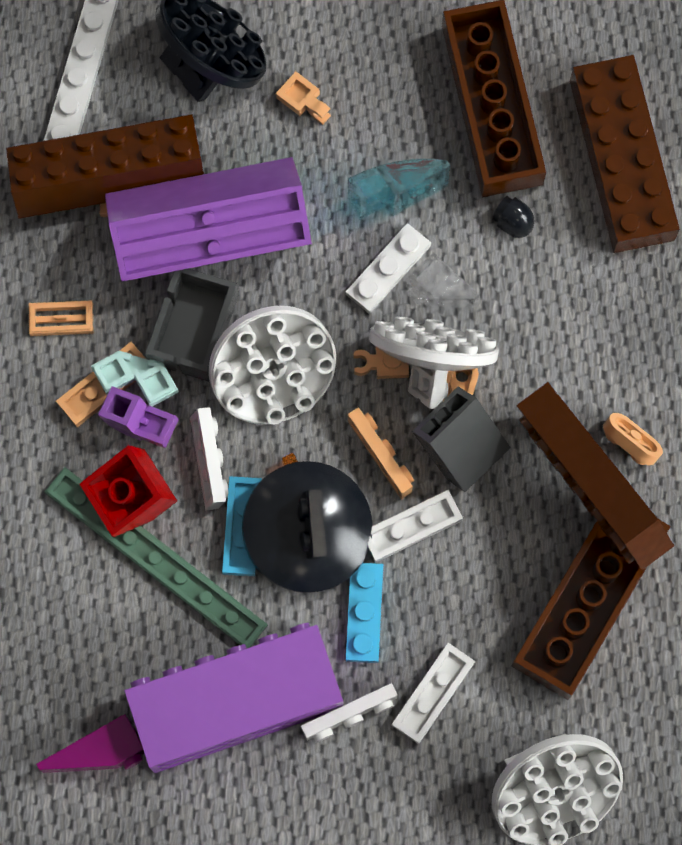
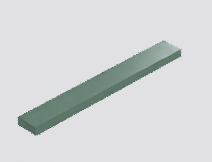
(163, 565)

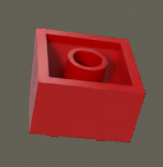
(128, 491)

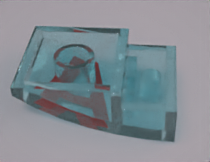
(396, 185)

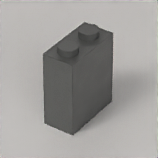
(461, 439)

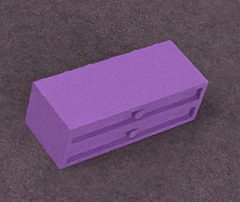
(207, 219)
(233, 697)

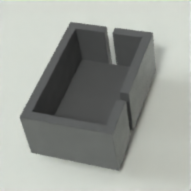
(191, 329)

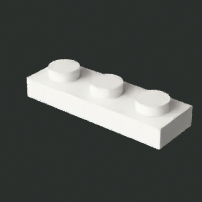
(388, 268)
(209, 458)
(413, 525)
(433, 693)
(350, 713)

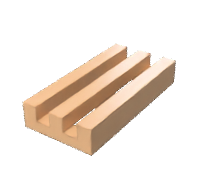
(61, 330)

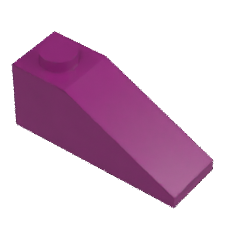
(103, 749)

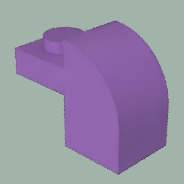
(137, 419)

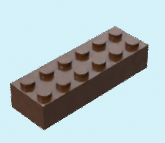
(493, 98)
(624, 154)
(86, 166)
(593, 477)
(579, 615)

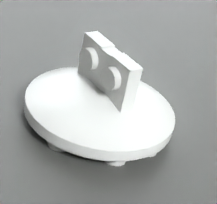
(432, 353)
(272, 362)
(556, 784)

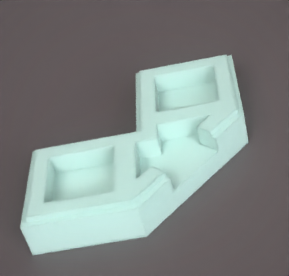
(124, 368)

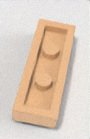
(88, 395)
(381, 452)

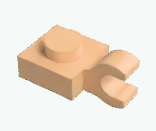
(302, 95)

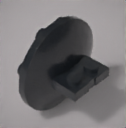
(206, 48)
(307, 527)

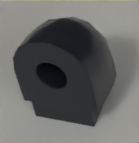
(514, 217)

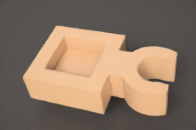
(386, 365)

